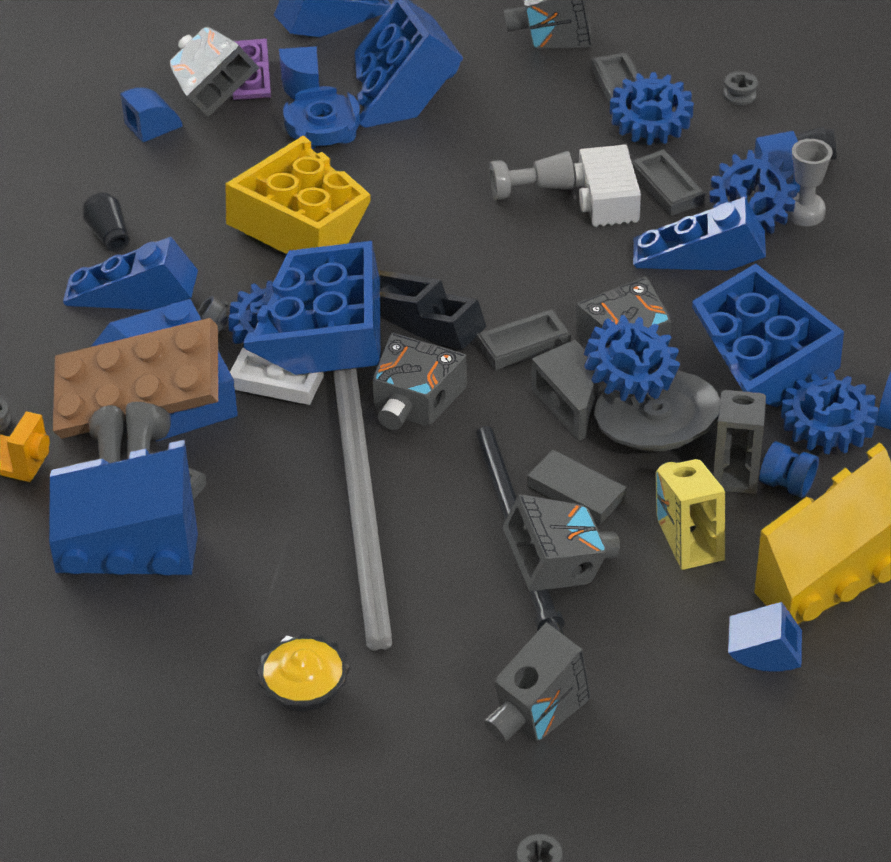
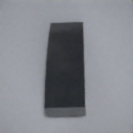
(427, 311)

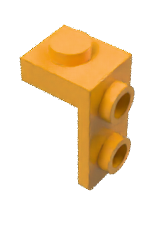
(24, 449)

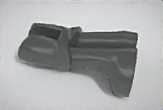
(140, 425)

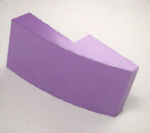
(258, 83)

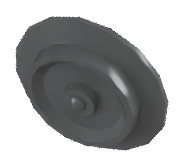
(660, 423)

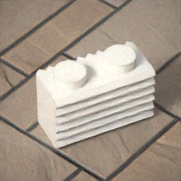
(607, 185)

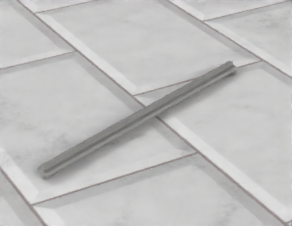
(362, 511)

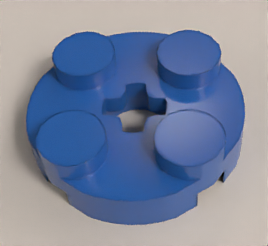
(339, 119)

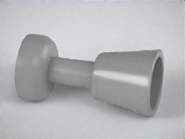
(810, 165)
(547, 173)

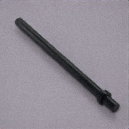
(506, 496)

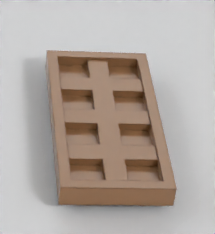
(162, 368)

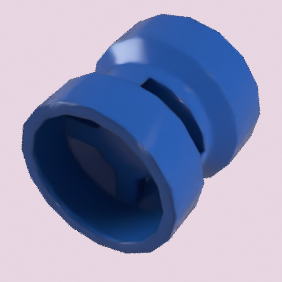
(789, 469)

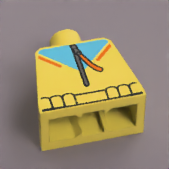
(686, 498)

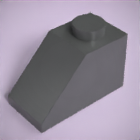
(566, 386)

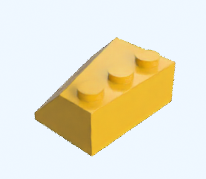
(296, 200)
(830, 545)

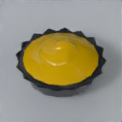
(303, 672)

